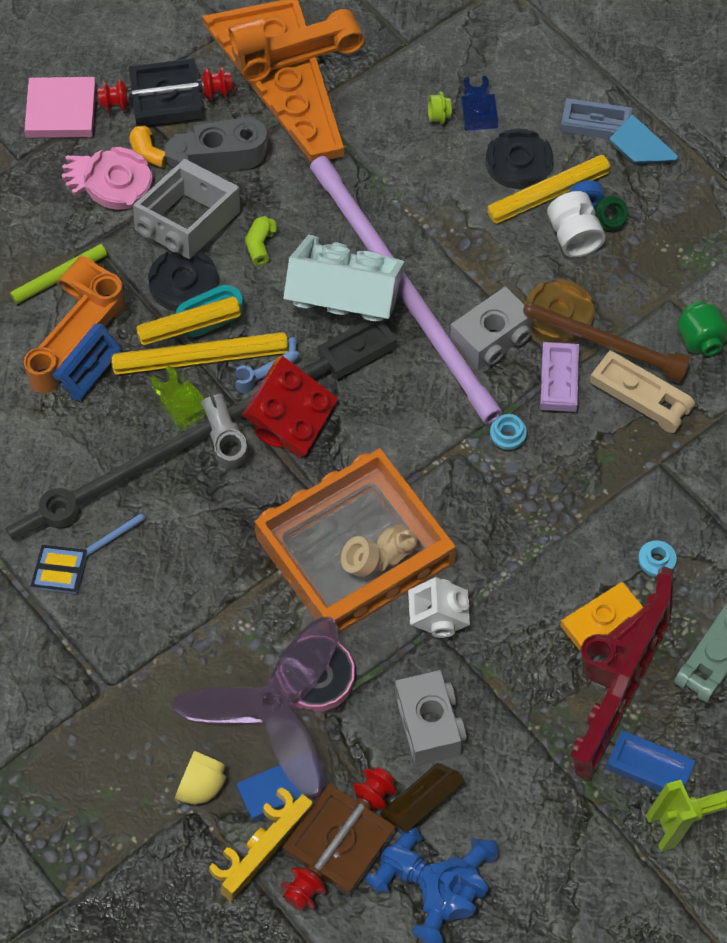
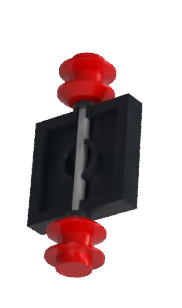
(165, 91)

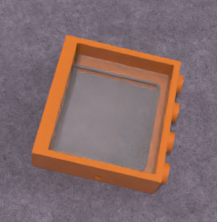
(316, 523)

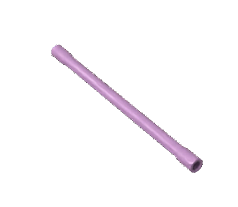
(477, 394)

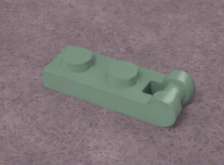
(710, 659)

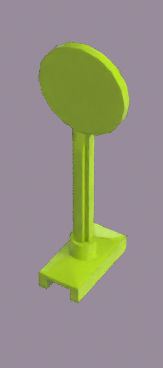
(678, 811)

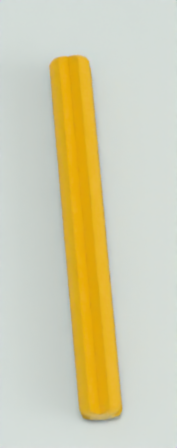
(200, 353)

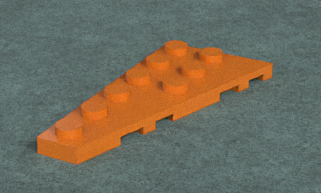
(291, 92)

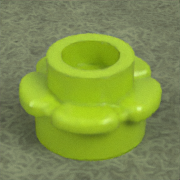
(439, 108)

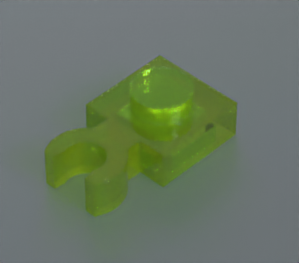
(179, 401)

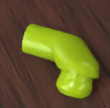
(260, 229)

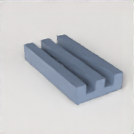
(595, 123)

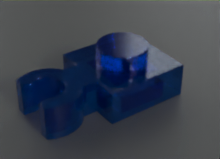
(478, 106)

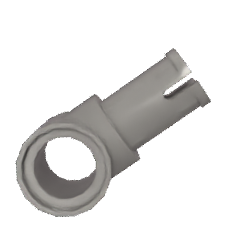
(224, 431)

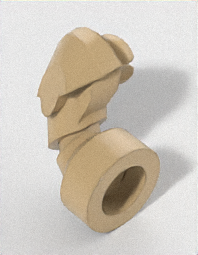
(363, 556)

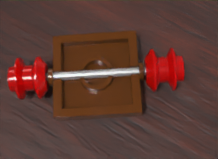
(339, 839)

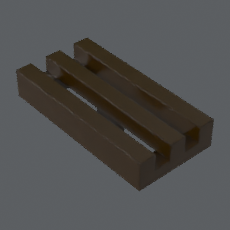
(422, 797)

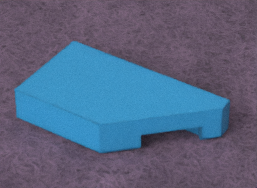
(640, 144)

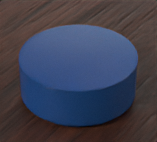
(592, 188)

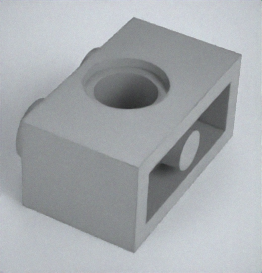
(500, 313)
(429, 740)

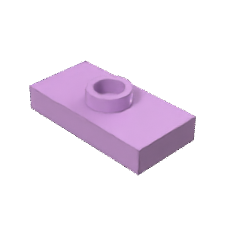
(559, 377)

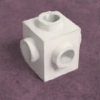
(439, 607)

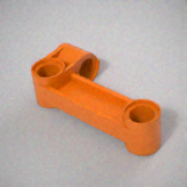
(260, 55)
(88, 285)

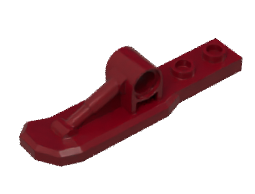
(628, 655)

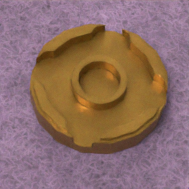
(563, 298)

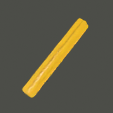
(547, 189)

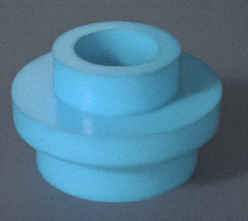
(510, 423)
(650, 565)

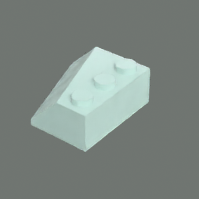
(343, 280)

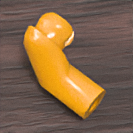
(142, 144)

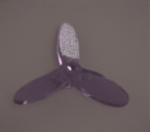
(275, 703)

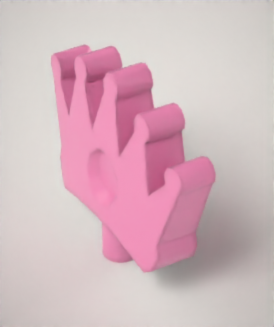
(75, 173)

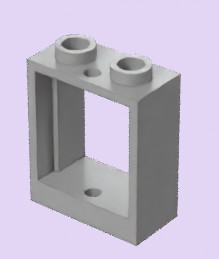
(187, 180)

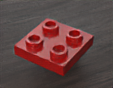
(289, 407)

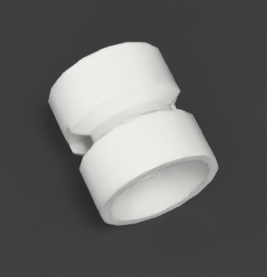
(576, 224)

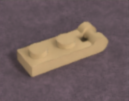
(642, 391)

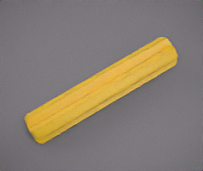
(188, 320)

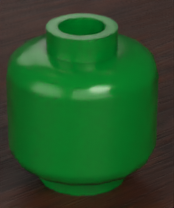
(702, 328)

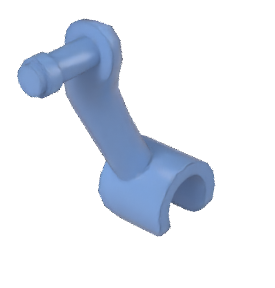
(252, 376)

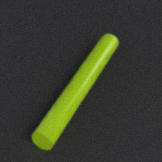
(51, 277)

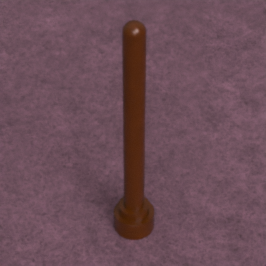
(671, 364)

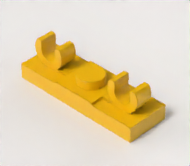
(261, 844)

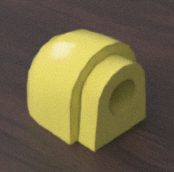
(201, 780)

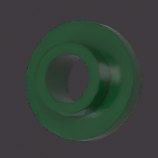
(620, 212)

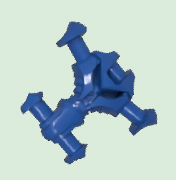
(445, 886)

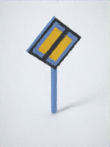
(62, 567)

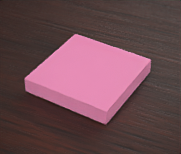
(60, 107)

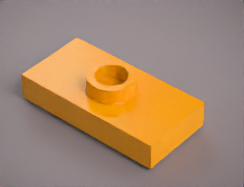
(601, 614)

